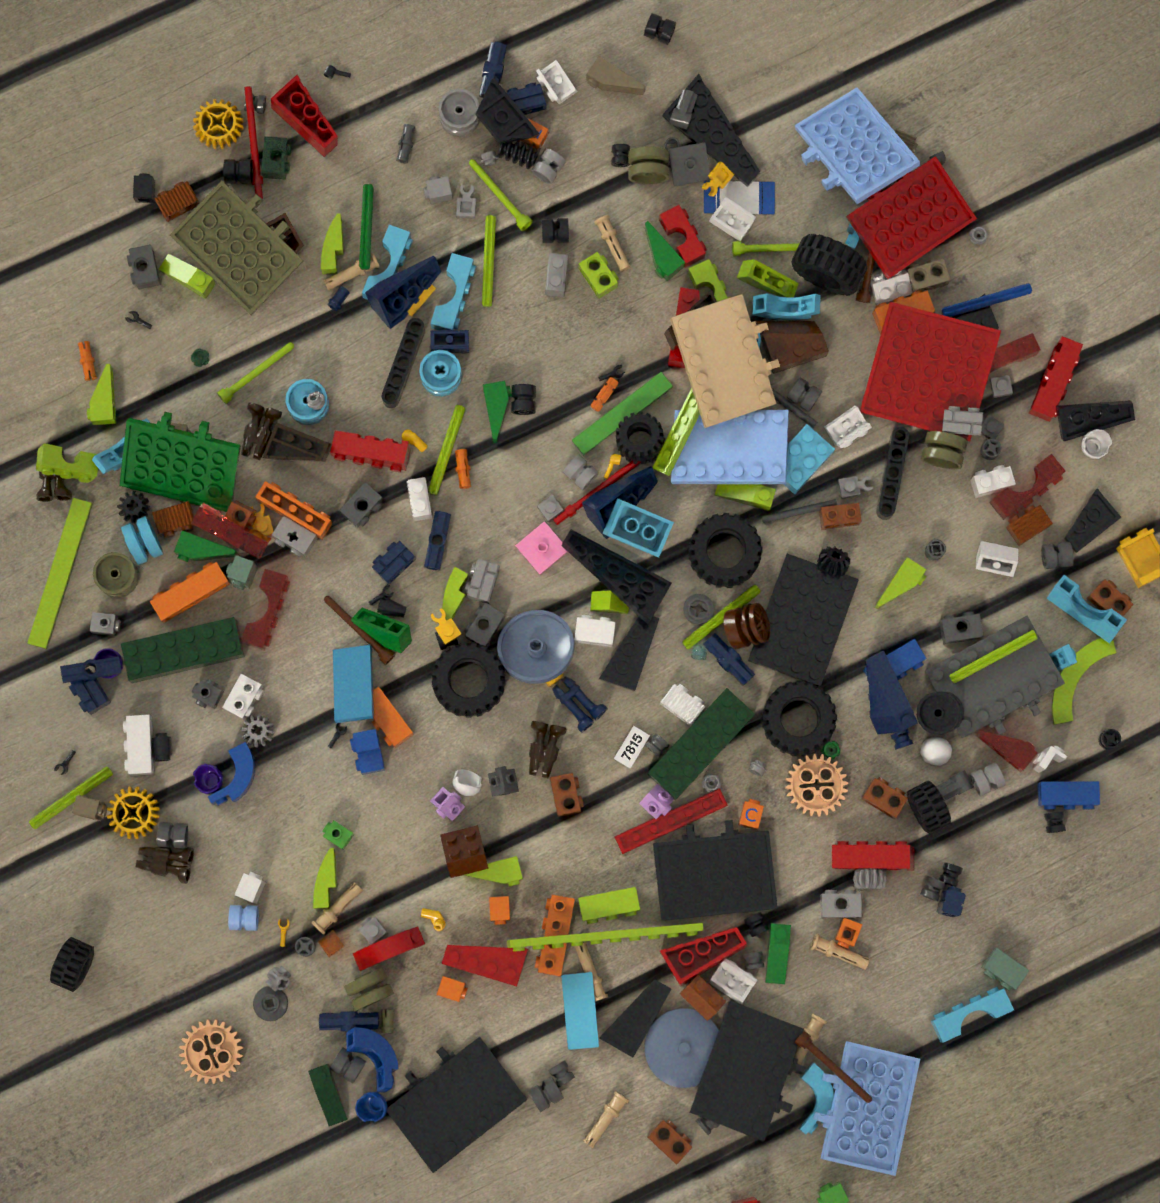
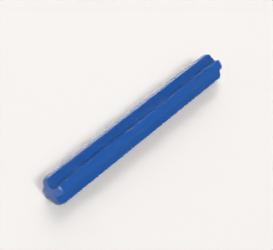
(987, 300)

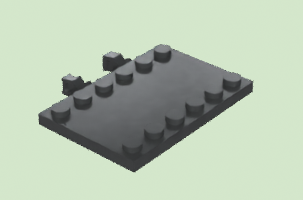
(1001, 686)

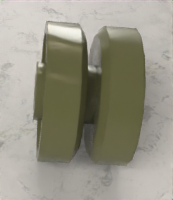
(648, 165)
(944, 450)
(105, 578)
(368, 988)

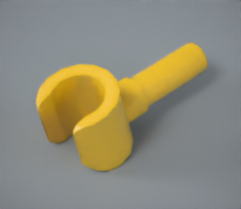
(614, 459)
(283, 932)

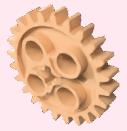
(815, 767)
(194, 1058)

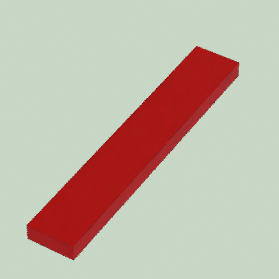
(671, 821)

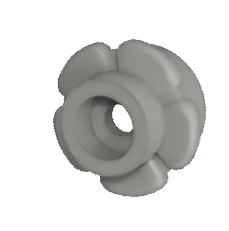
(489, 158)
(983, 235)
(316, 400)
(757, 768)
(706, 782)

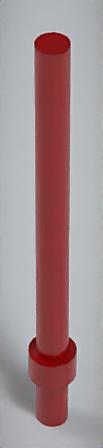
(257, 179)
(571, 510)

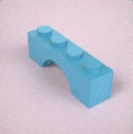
(396, 243)
(446, 315)
(1102, 622)
(949, 1024)

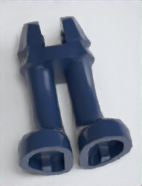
(584, 720)

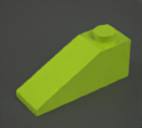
(187, 275)
(766, 279)
(102, 402)
(749, 494)
(904, 580)
(502, 871)

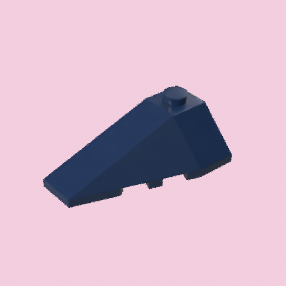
(397, 293)
(630, 489)
(888, 703)

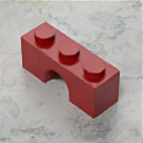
(677, 221)

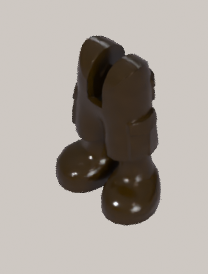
(257, 435)
(60, 491)
(542, 753)
(161, 858)

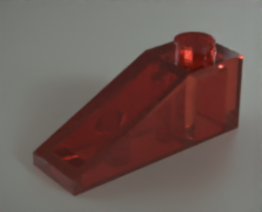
(1012, 750)

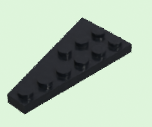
(713, 128)
(627, 580)

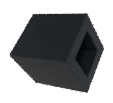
(144, 188)

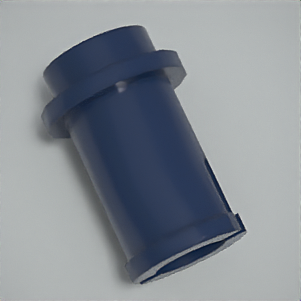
(338, 298)

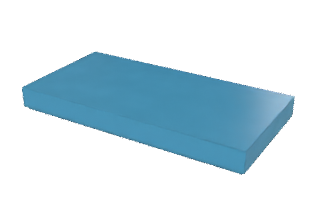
(353, 684)

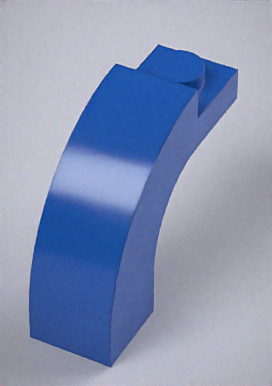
(243, 777)
(378, 1050)

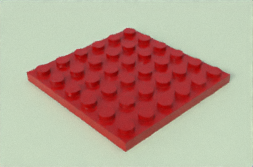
(927, 366)

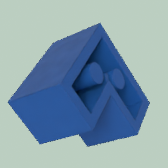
(369, 751)

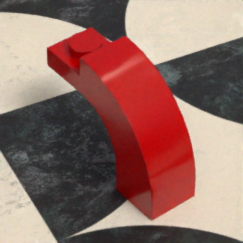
(388, 948)

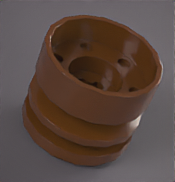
(747, 626)

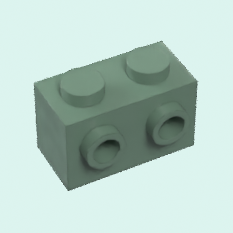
(241, 572)
(1005, 969)

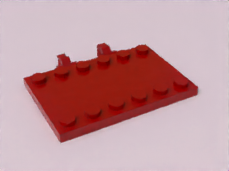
(911, 217)

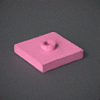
(541, 548)

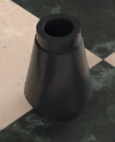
(391, 608)

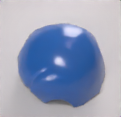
(371, 1107)

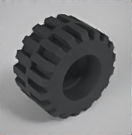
(639, 423)
(929, 807)
(72, 964)

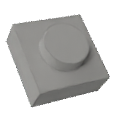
(1001, 386)
(550, 508)

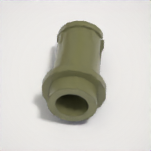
(387, 1021)

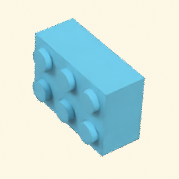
(805, 456)
(638, 527)

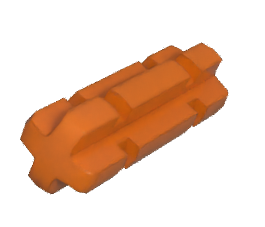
(604, 394)

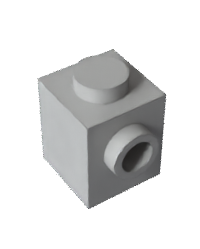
(438, 190)
(104, 624)
(372, 930)

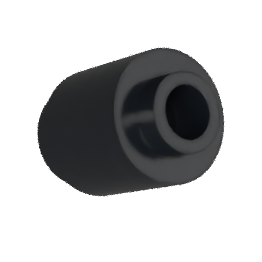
(162, 747)

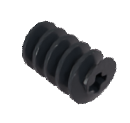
(518, 153)

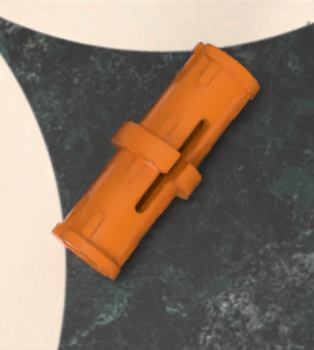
(87, 361)
(463, 469)

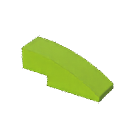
(332, 246)
(453, 597)
(325, 879)

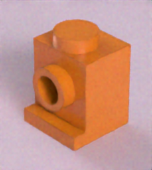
(854, 929)

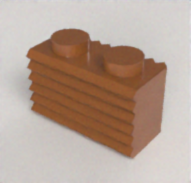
(176, 201)
(174, 519)
(1028, 525)
(702, 997)

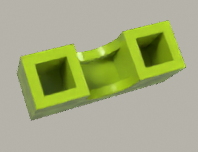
(705, 275)
(51, 462)

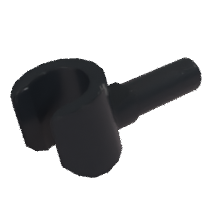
(331, 70)
(137, 319)
(612, 374)
(381, 595)
(337, 734)
(65, 763)

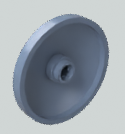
(536, 646)
(680, 1047)

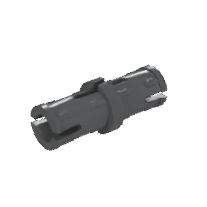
(405, 143)

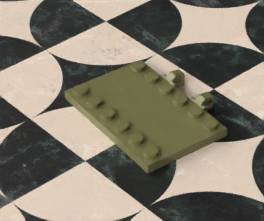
(237, 246)

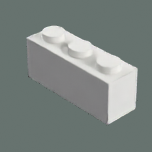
(139, 745)

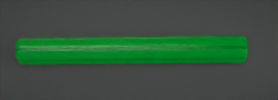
(366, 227)

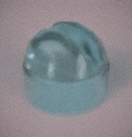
(699, 653)

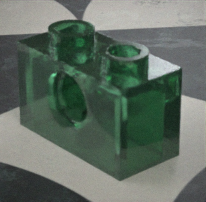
(272, 147)

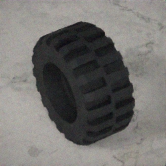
(829, 264)
(725, 525)
(468, 653)
(799, 692)

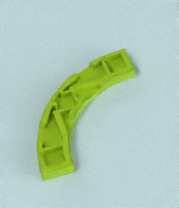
(1071, 675)

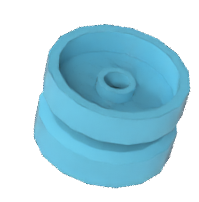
(437, 362)
(298, 394)
(142, 540)

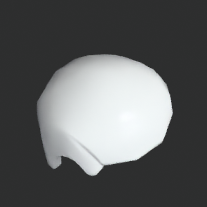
(1096, 444)
(936, 751)
(467, 782)

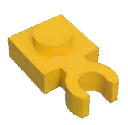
(719, 178)
(263, 523)
(447, 629)

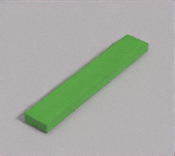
(633, 404)

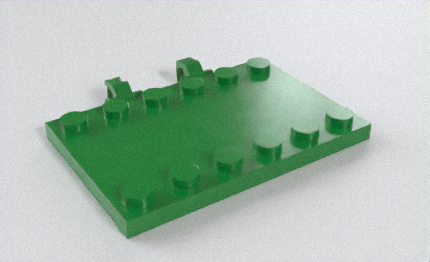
(179, 463)

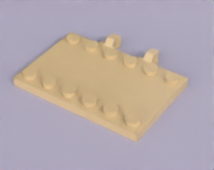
(724, 360)

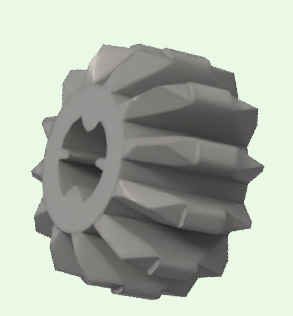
(262, 724)
(869, 878)

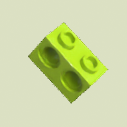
(594, 276)

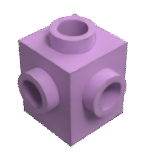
(657, 802)
(447, 804)

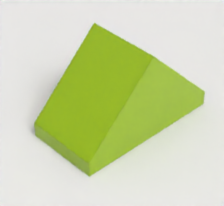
(607, 602)

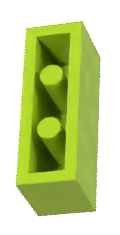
(609, 905)

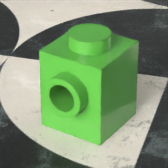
(337, 834)
(832, 1194)

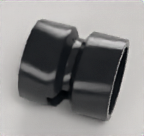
(653, 27)
(237, 171)
(555, 230)
(523, 399)

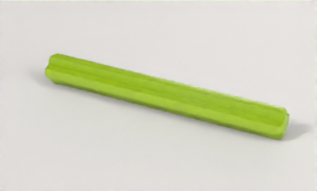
(488, 267)
(446, 450)
(718, 619)
(993, 656)
(70, 798)

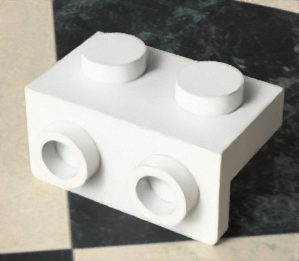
(557, 82)
(732, 219)
(892, 288)
(847, 427)
(1044, 758)
(733, 981)

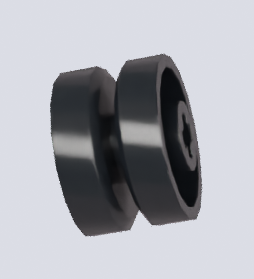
(930, 707)

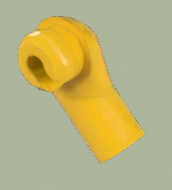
(414, 439)
(435, 917)

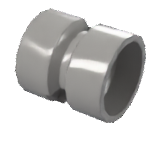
(547, 167)
(578, 470)
(987, 779)

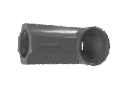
(683, 112)
(956, 785)

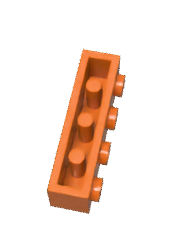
(288, 506)
(189, 592)
(556, 924)

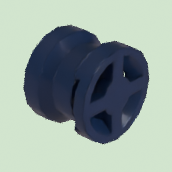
(903, 741)

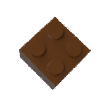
(464, 851)

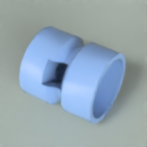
(243, 917)

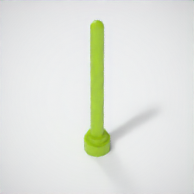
(523, 221)
(740, 248)
(227, 393)

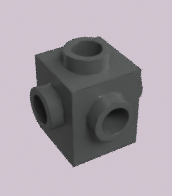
(213, 696)
(503, 781)

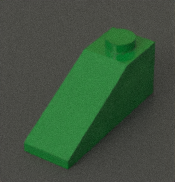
(664, 256)
(497, 402)
(199, 549)
(385, 630)
(777, 953)

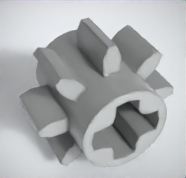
(278, 978)

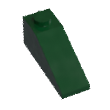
(328, 1094)

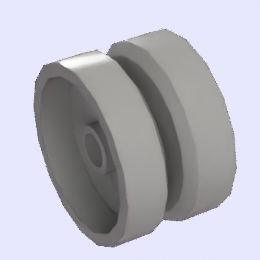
(458, 112)

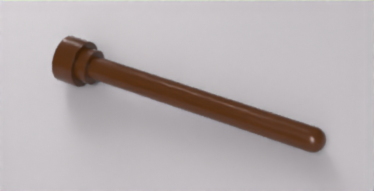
(864, 294)
(385, 654)
(805, 1041)

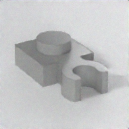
(466, 206)
(851, 486)

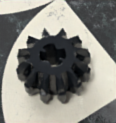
(129, 502)
(833, 561)

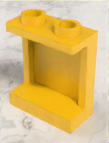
(1141, 557)

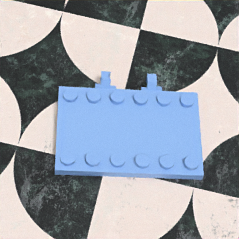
(855, 146)
(736, 451)
(870, 1132)

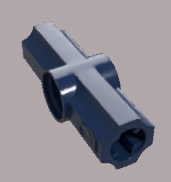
(493, 66)
(439, 529)
(729, 659)
(78, 672)
(347, 1020)

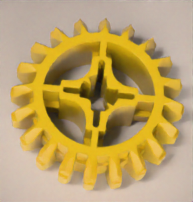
(209, 135)
(126, 818)

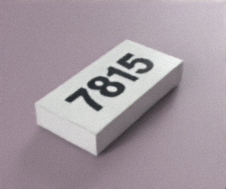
(631, 747)

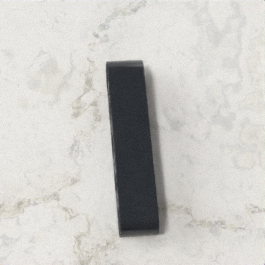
(407, 354)
(897, 465)

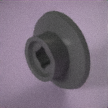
(273, 1013)

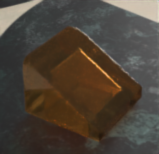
(331, 943)

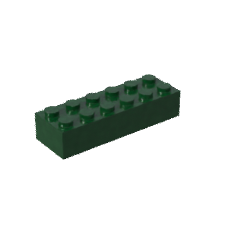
(182, 650)
(701, 744)

